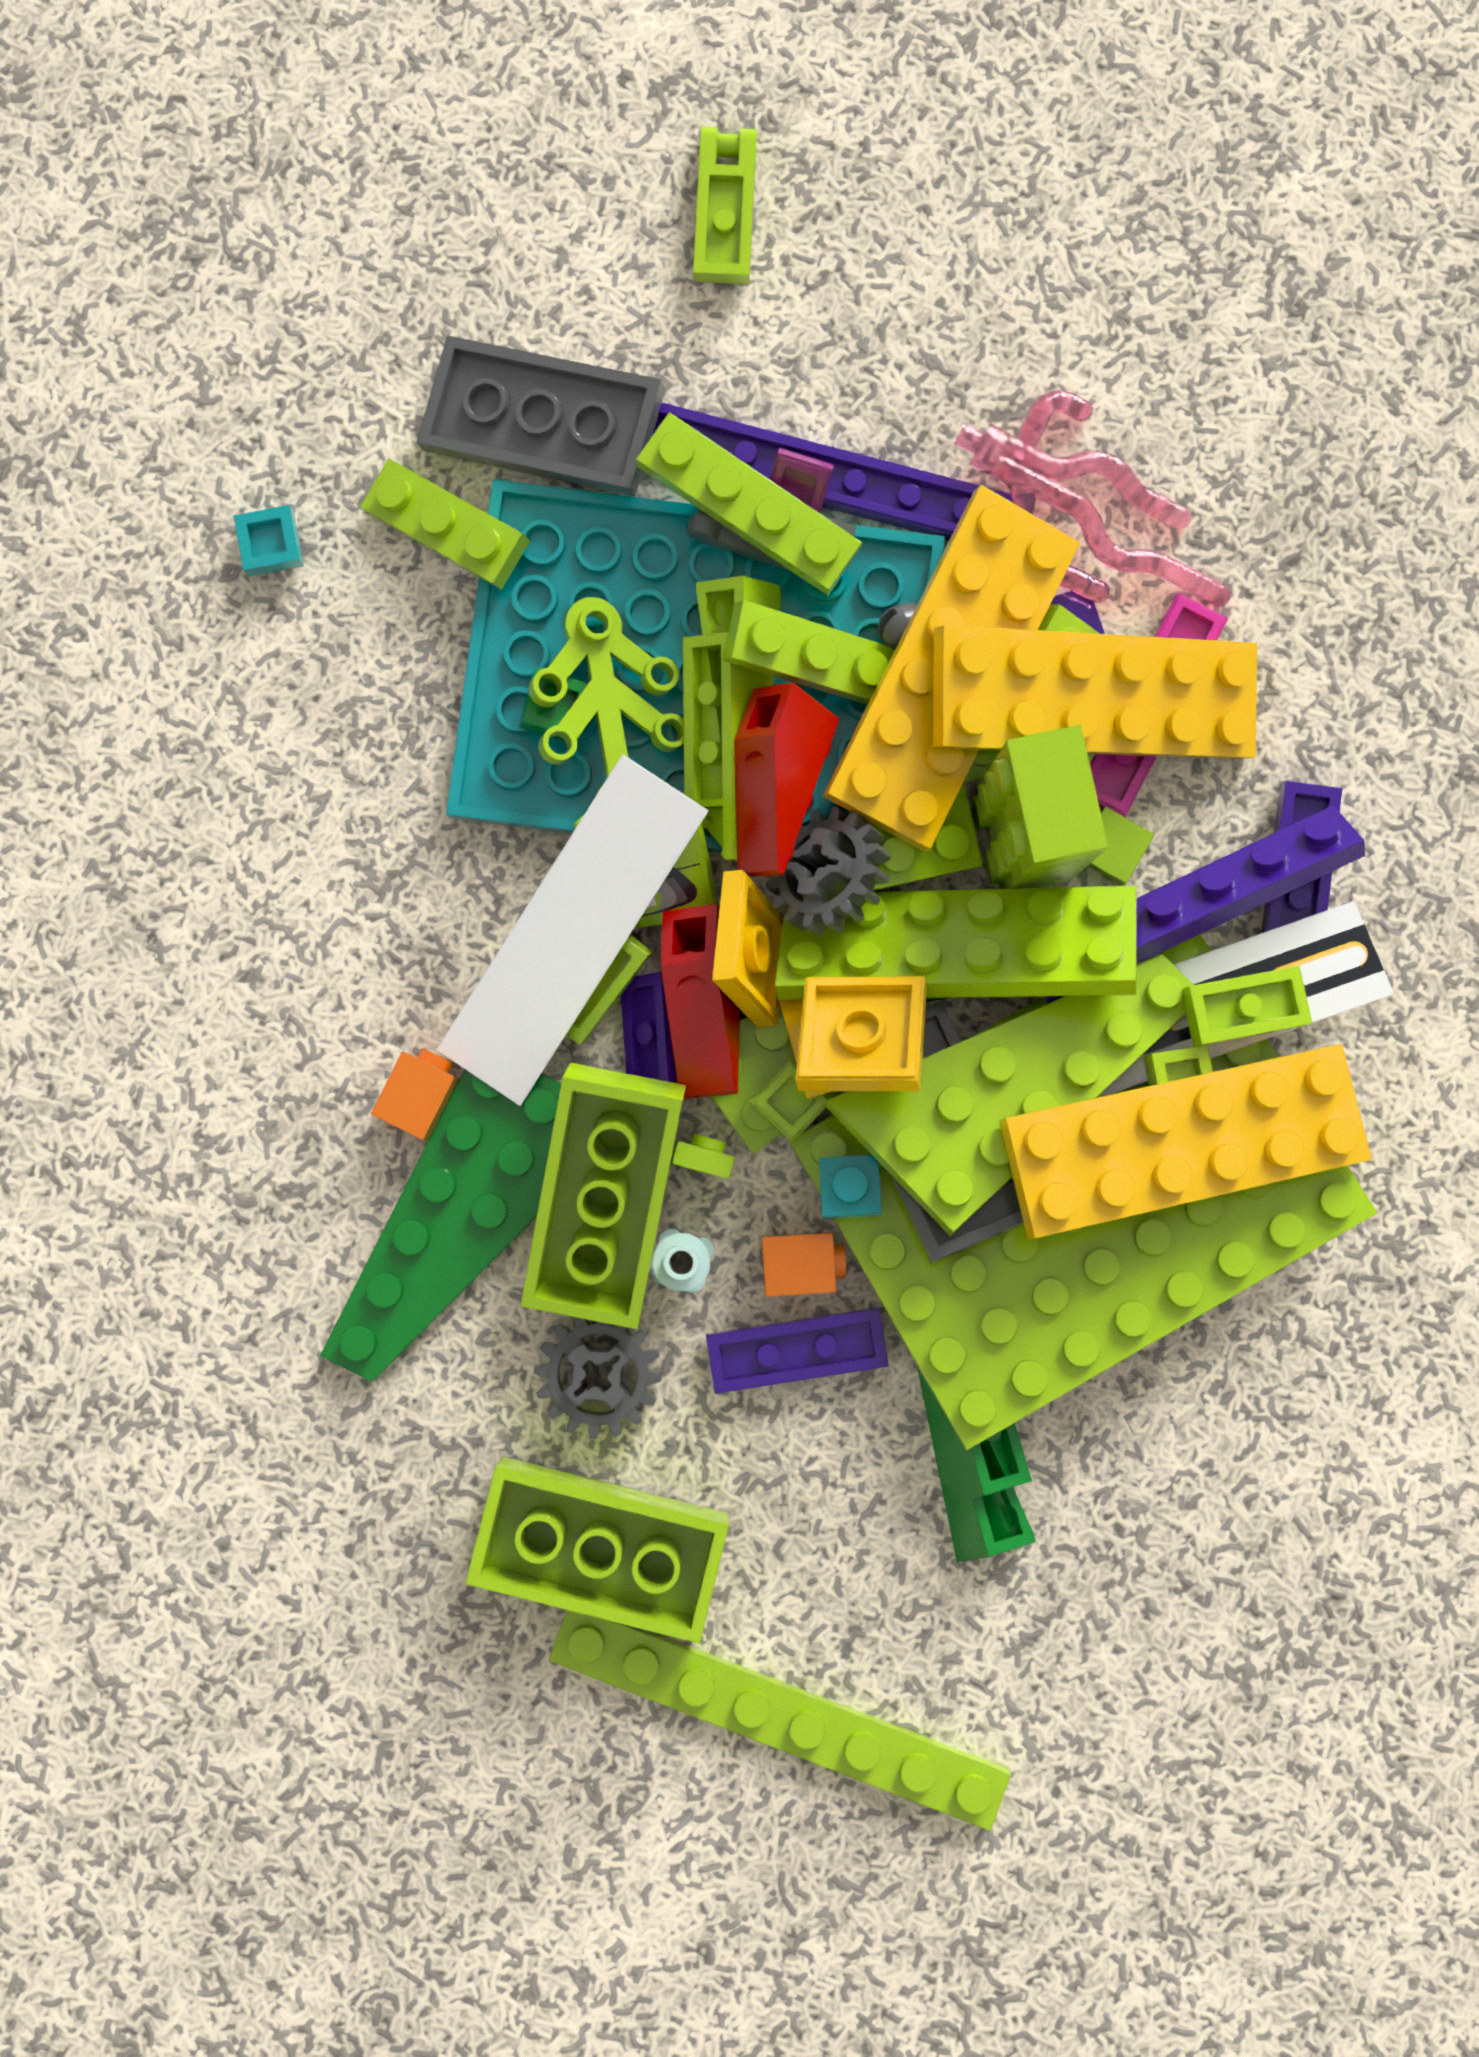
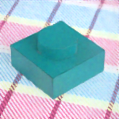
(268, 540)
(850, 1187)

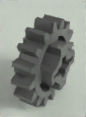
(830, 872)
(615, 1395)

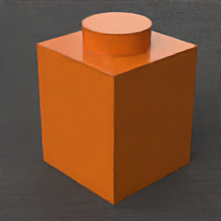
(416, 1093)
(802, 1263)

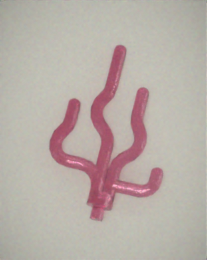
(1035, 474)

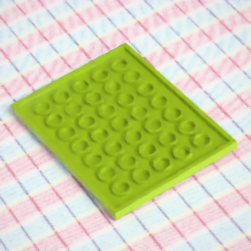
(1044, 1314)

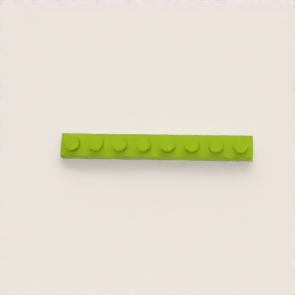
(783, 1717)

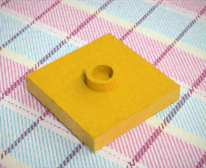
(748, 948)
(862, 1034)

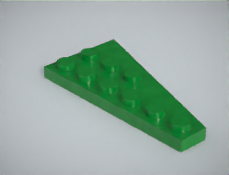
(455, 1216)

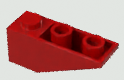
(776, 771)
(700, 1015)

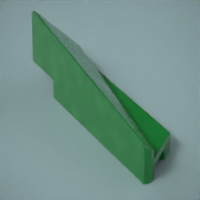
(979, 1486)

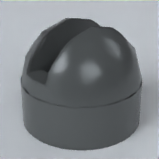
(894, 622)

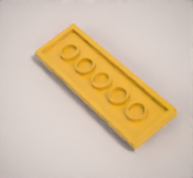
(993, 575)
(1120, 688)
(1184, 1140)

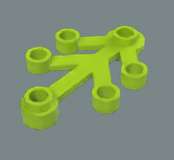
(604, 692)

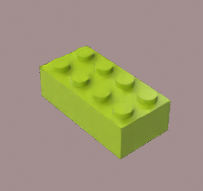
(1039, 811)
(602, 1195)
(598, 1549)

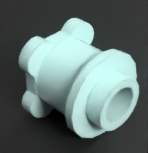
(701, 1251)

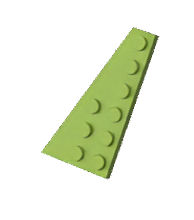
(948, 1135)

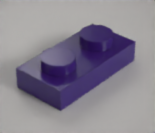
(647, 1029)

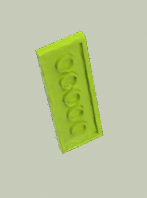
(978, 943)

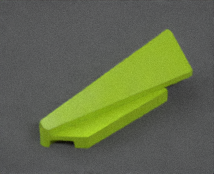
(716, 701)

